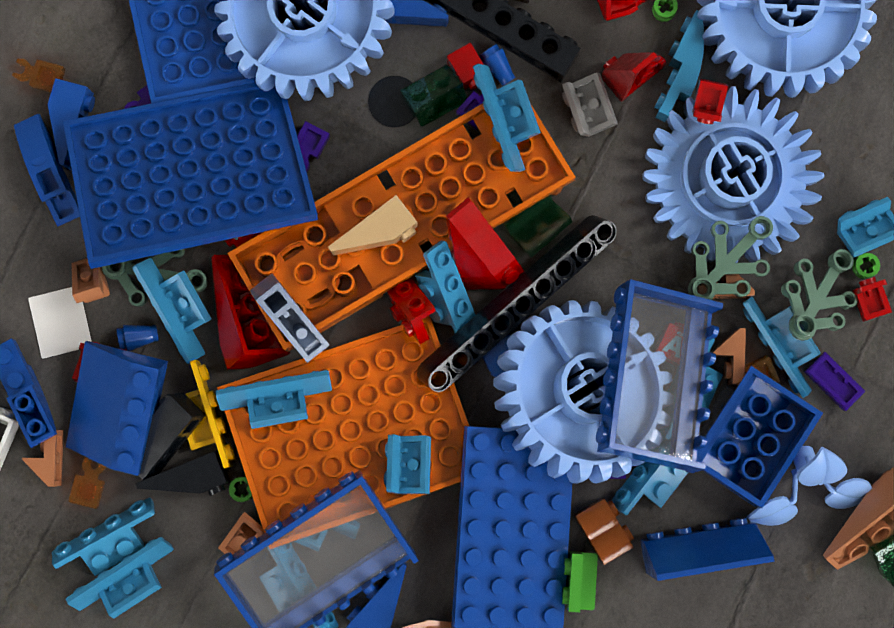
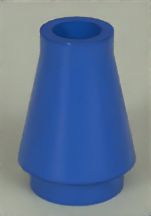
(498, 64)
(136, 336)

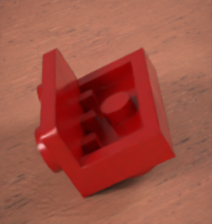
(411, 307)

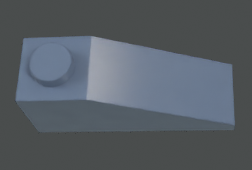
(289, 317)

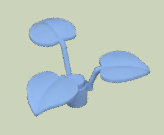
(810, 471)

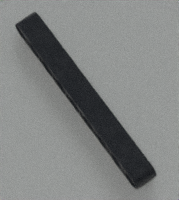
(504, 304)

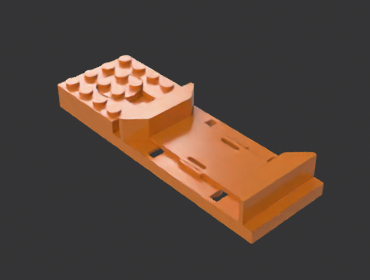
(430, 182)

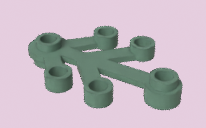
(159, 260)
(726, 263)
(817, 296)

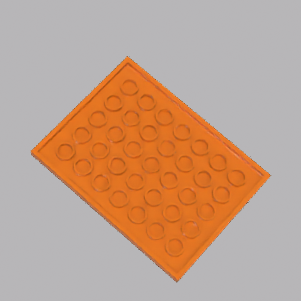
(348, 427)

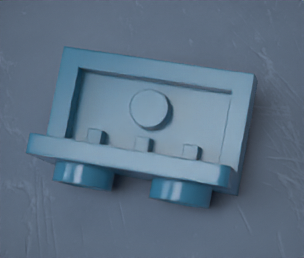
(867, 227)
(408, 464)

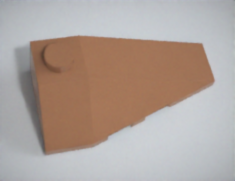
(867, 525)

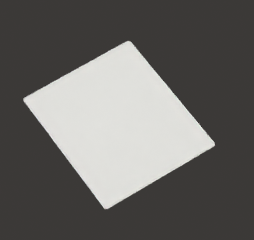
(59, 322)

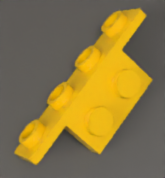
(211, 427)

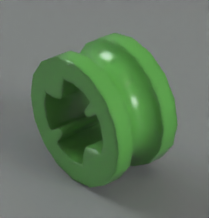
(666, 16)
(872, 270)
(233, 490)

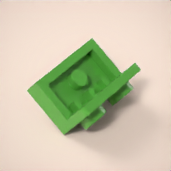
(581, 584)

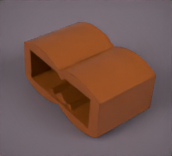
(604, 530)

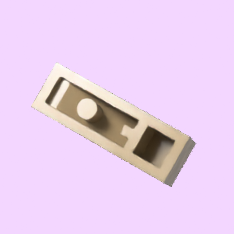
(381, 228)

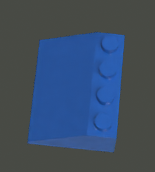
(115, 406)
(757, 437)
(704, 550)

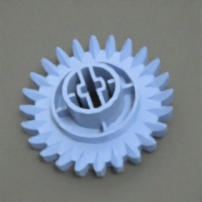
(742, 142)

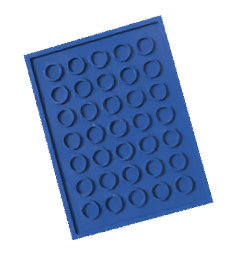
(187, 173)

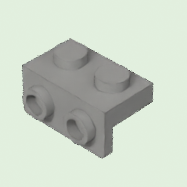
(589, 105)

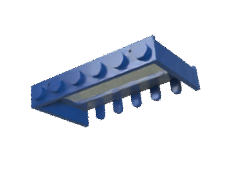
(657, 376)
(315, 558)

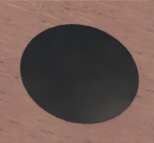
(388, 103)

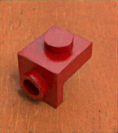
(709, 101)
(872, 299)

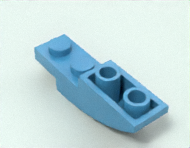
(687, 59)

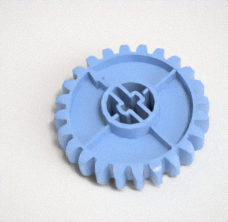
(765, 46)
(307, 56)
(538, 391)

